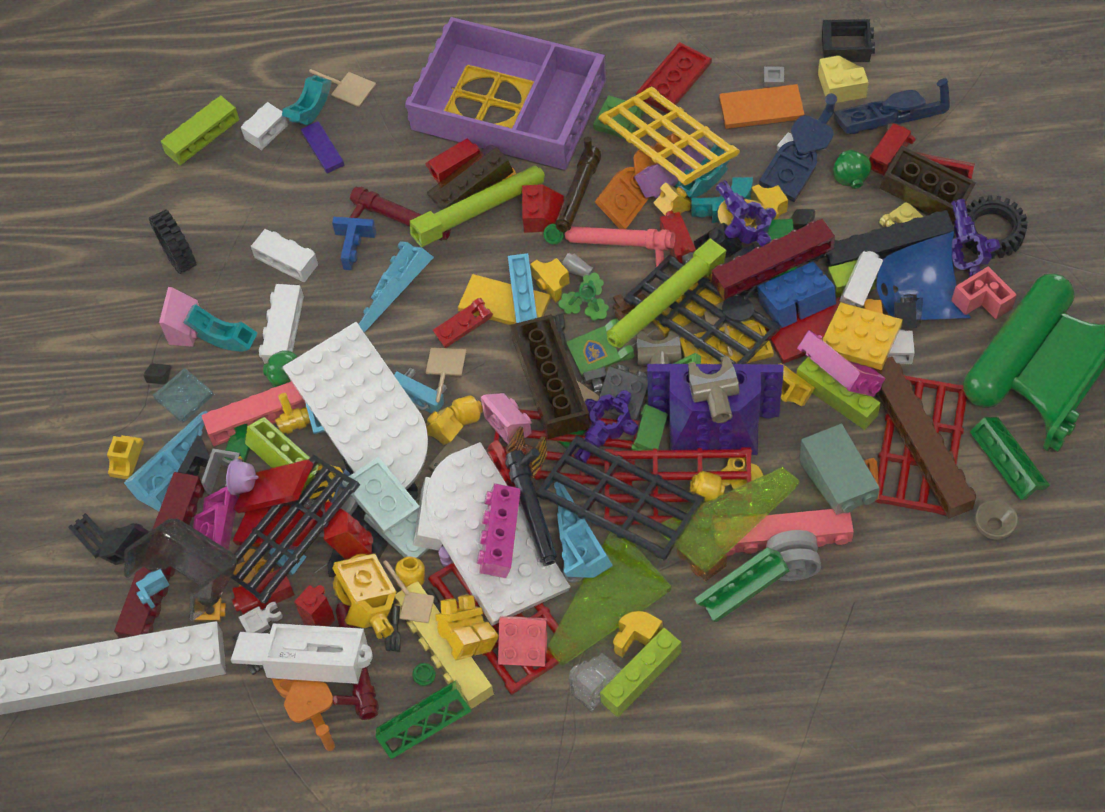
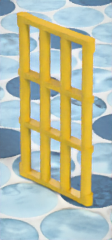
(660, 120)

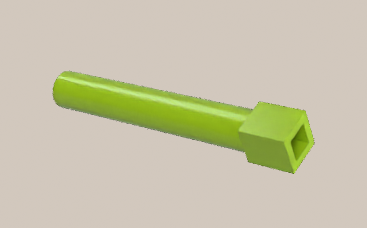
(430, 226)
(701, 265)

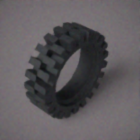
(1005, 210)
(172, 241)

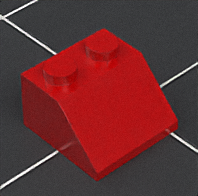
(540, 207)
(347, 535)

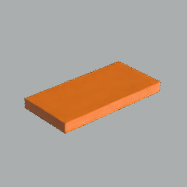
(761, 106)

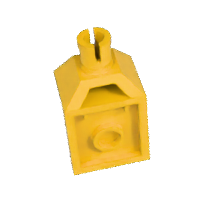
(368, 592)

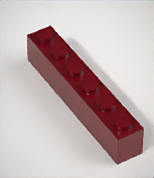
(773, 258)

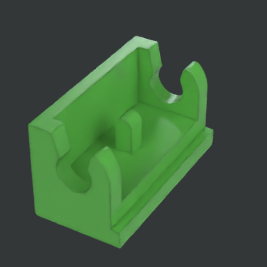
(650, 429)

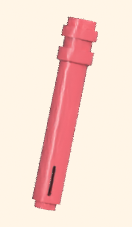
(650, 239)

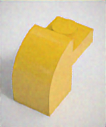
(636, 626)

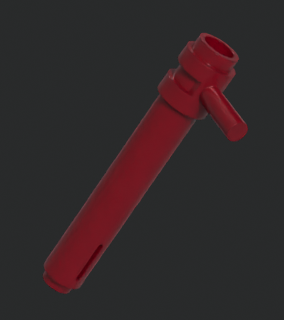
(372, 202)
(363, 693)

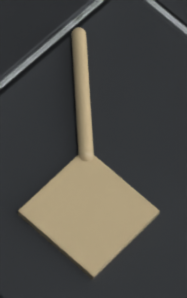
(415, 606)

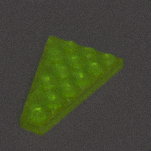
(606, 598)

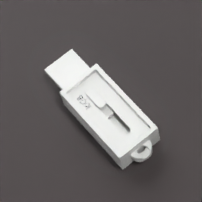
(306, 652)

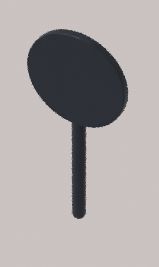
(739, 307)

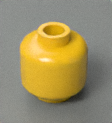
(467, 410)
(707, 485)
(410, 571)

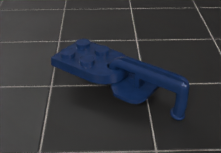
(885, 112)
(794, 169)

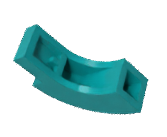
(310, 102)
(706, 181)
(709, 206)
(218, 332)

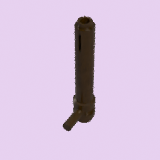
(586, 168)

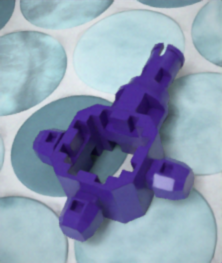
(740, 209)
(966, 232)
(599, 431)

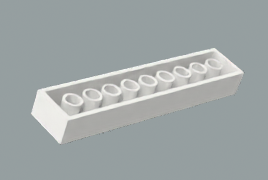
(111, 667)

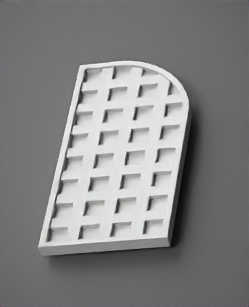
(361, 404)
(456, 512)

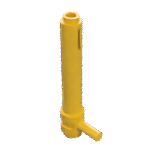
(291, 418)

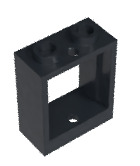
(848, 27)

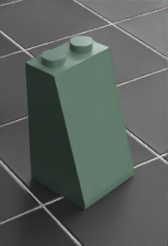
(838, 469)

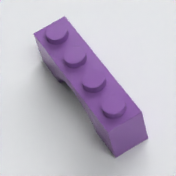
(655, 176)

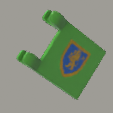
(594, 351)

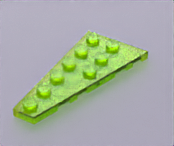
(730, 517)

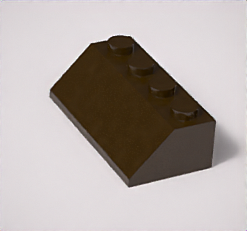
(475, 175)
(925, 183)

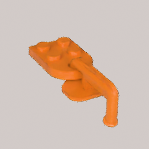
(622, 196)
(306, 701)

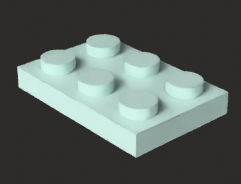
(382, 496)
(402, 536)

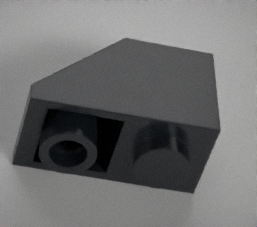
(718, 235)
(910, 310)
(118, 540)

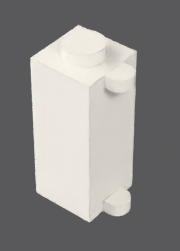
(861, 279)

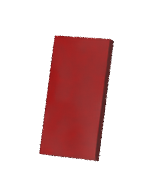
(676, 74)
(791, 336)
(275, 486)
(253, 517)

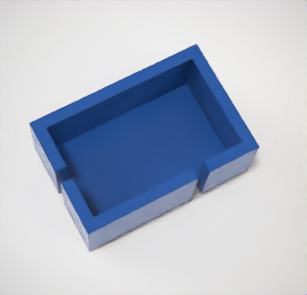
(803, 285)

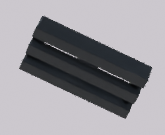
(80, 524)

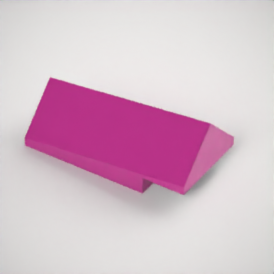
(217, 517)

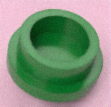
(553, 235)
(424, 674)

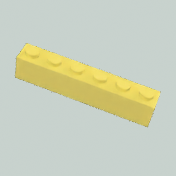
(467, 673)

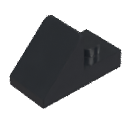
(196, 457)

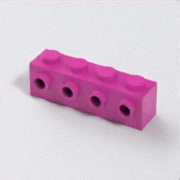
(499, 531)

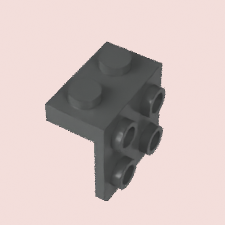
(621, 379)

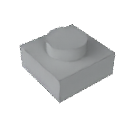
(773, 76)

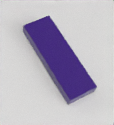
(322, 147)

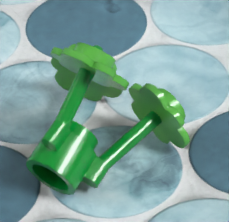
(588, 289)

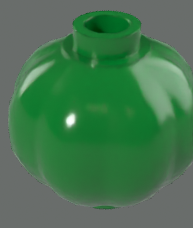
(852, 169)
(274, 367)

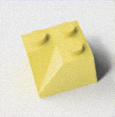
(842, 79)

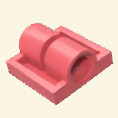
(522, 641)

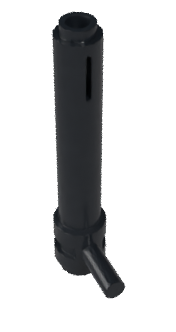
(521, 475)

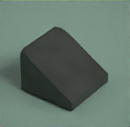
(802, 217)
(157, 373)

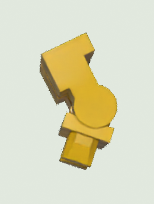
(465, 628)

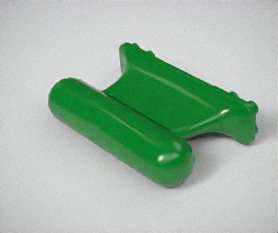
(1043, 358)

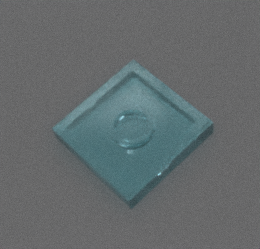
(183, 395)

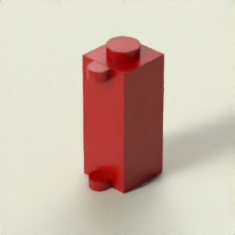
(888, 148)
(451, 159)
(683, 241)
(247, 601)
(314, 607)

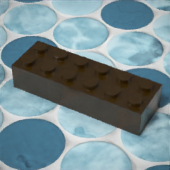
(550, 376)

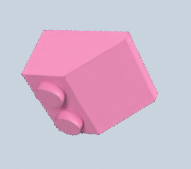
(173, 315)
(504, 416)

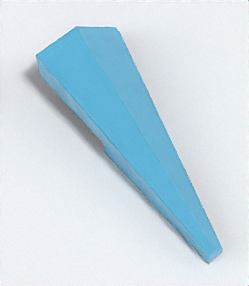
(399, 275)
(153, 478)

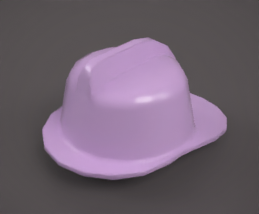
(240, 477)

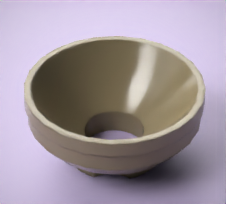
(998, 511)

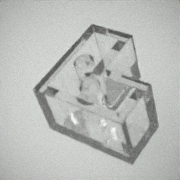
(591, 678)

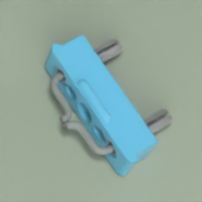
(421, 395)

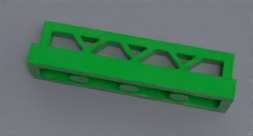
(1009, 457)
(743, 583)
(418, 712)

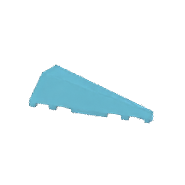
(581, 549)

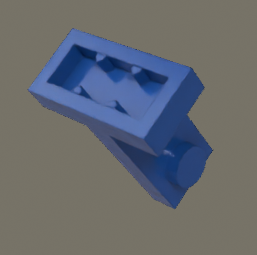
(353, 230)

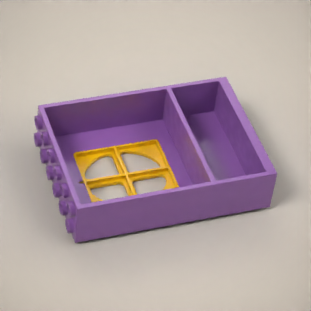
(554, 81)

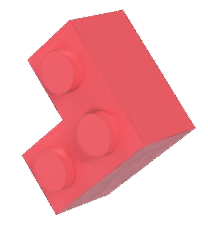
(986, 290)

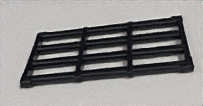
(712, 330)
(632, 514)
(294, 533)

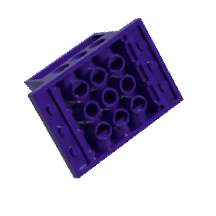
(692, 422)

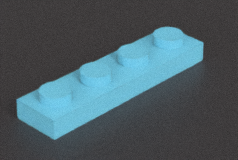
(522, 287)

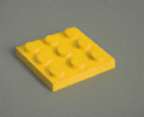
(862, 335)

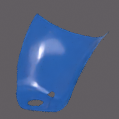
(923, 271)

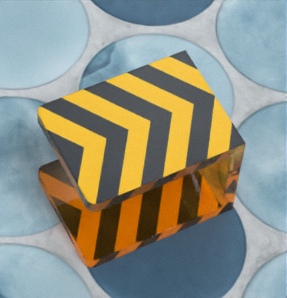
(518, 443)

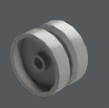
(799, 553)

